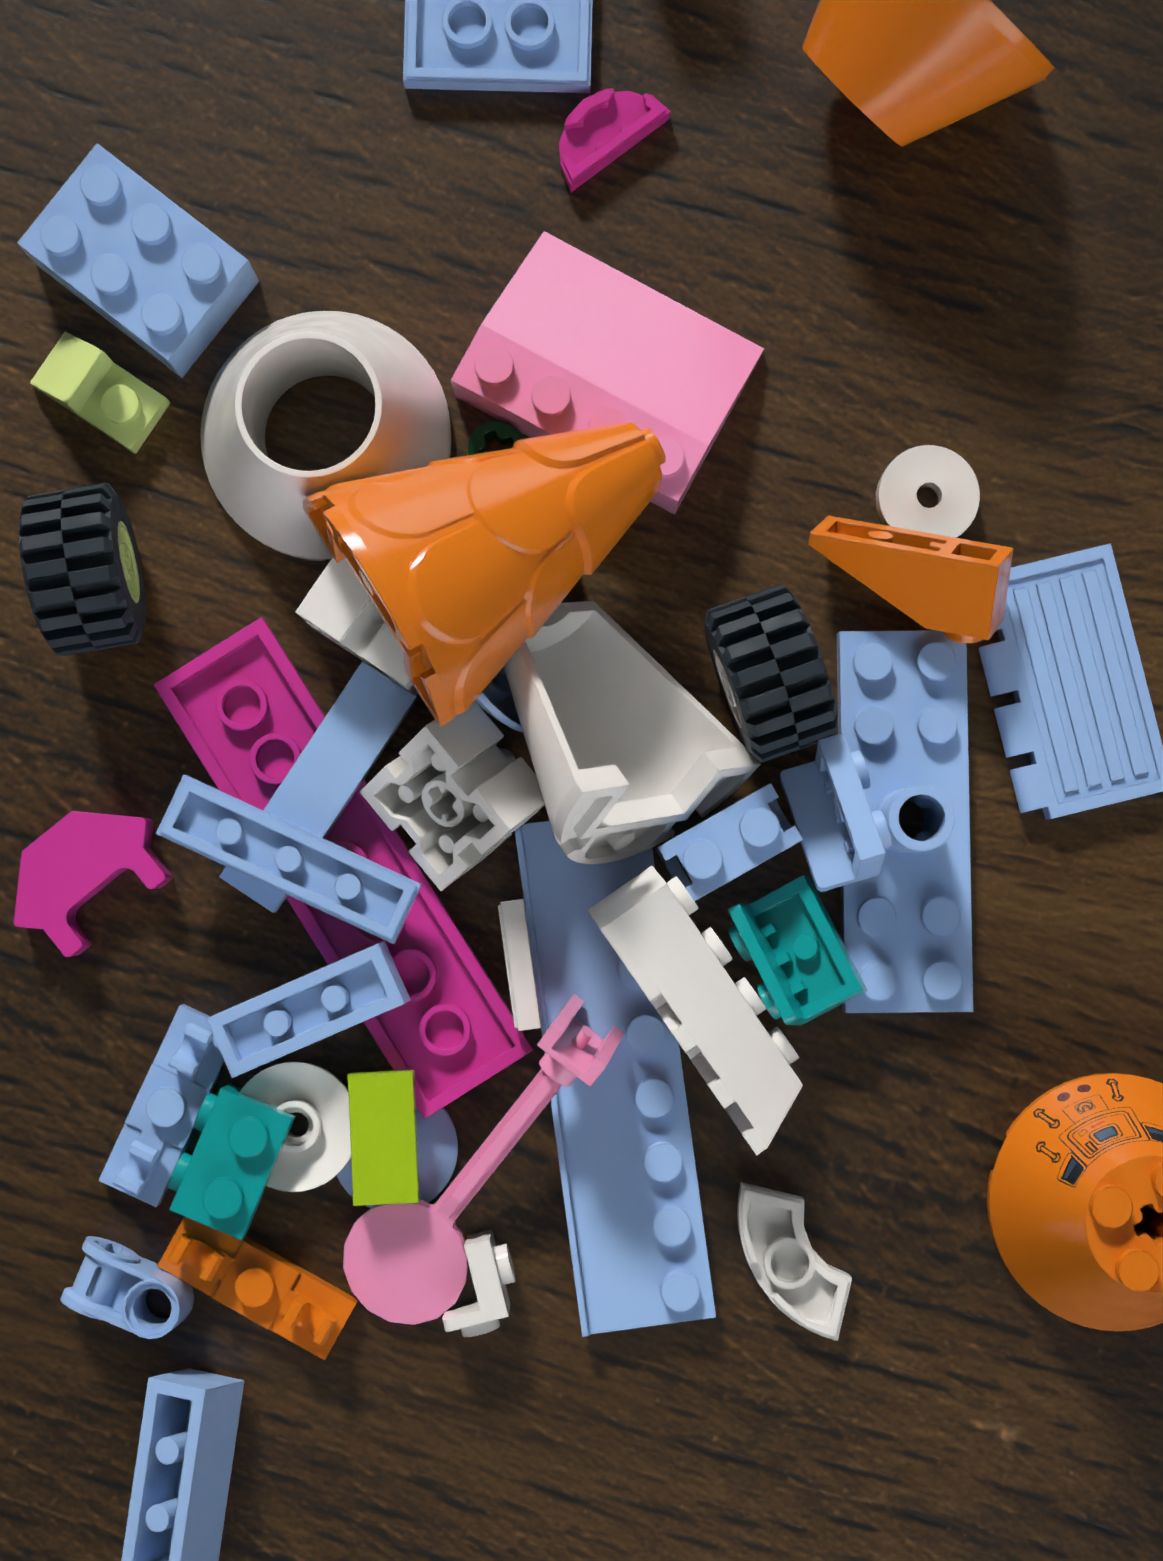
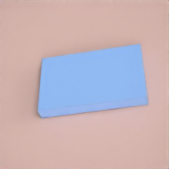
(498, 45)

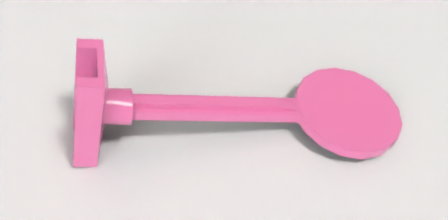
(412, 1256)

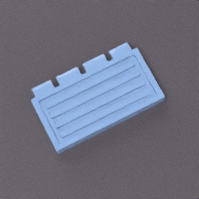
(1074, 686)

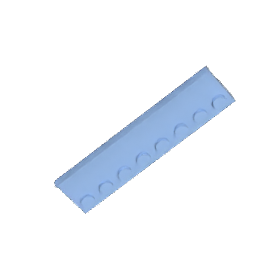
(629, 1133)

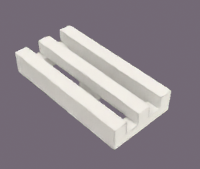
(519, 965)

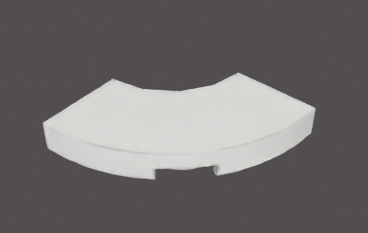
(787, 1264)

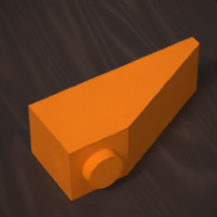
(928, 576)

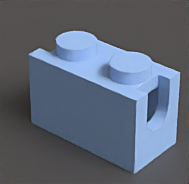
(729, 843)

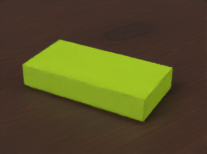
(383, 1137)

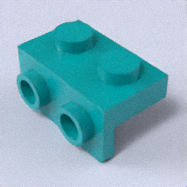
(795, 953)
(230, 1162)

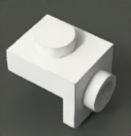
(490, 1271)

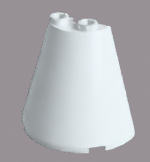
(616, 738)

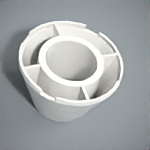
(406, 432)

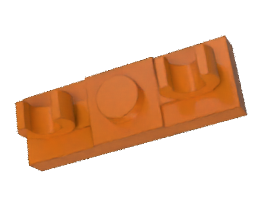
(259, 1285)

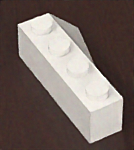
(701, 1003)

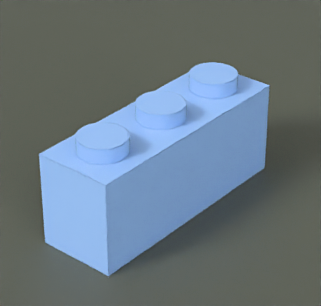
(183, 1467)

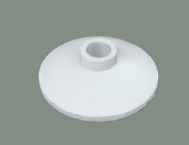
(324, 1100)

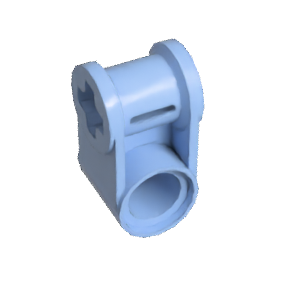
(115, 1287)

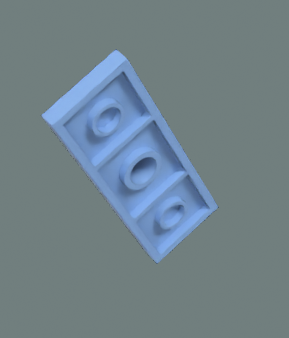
(909, 719)

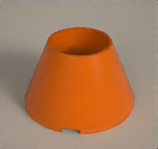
(921, 60)

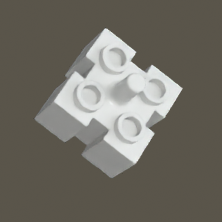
(346, 615)
(455, 794)

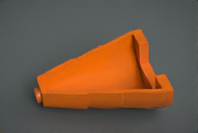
(485, 546)

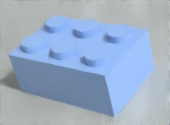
(139, 260)

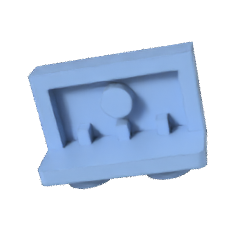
(833, 815)

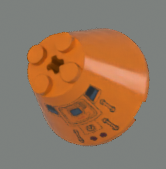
(1083, 1201)

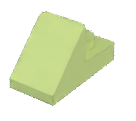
(100, 391)

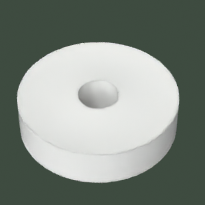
(931, 468)

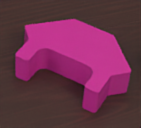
(76, 863)

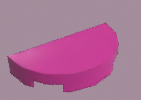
(605, 129)

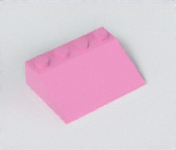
(599, 349)

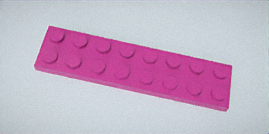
(248, 727)

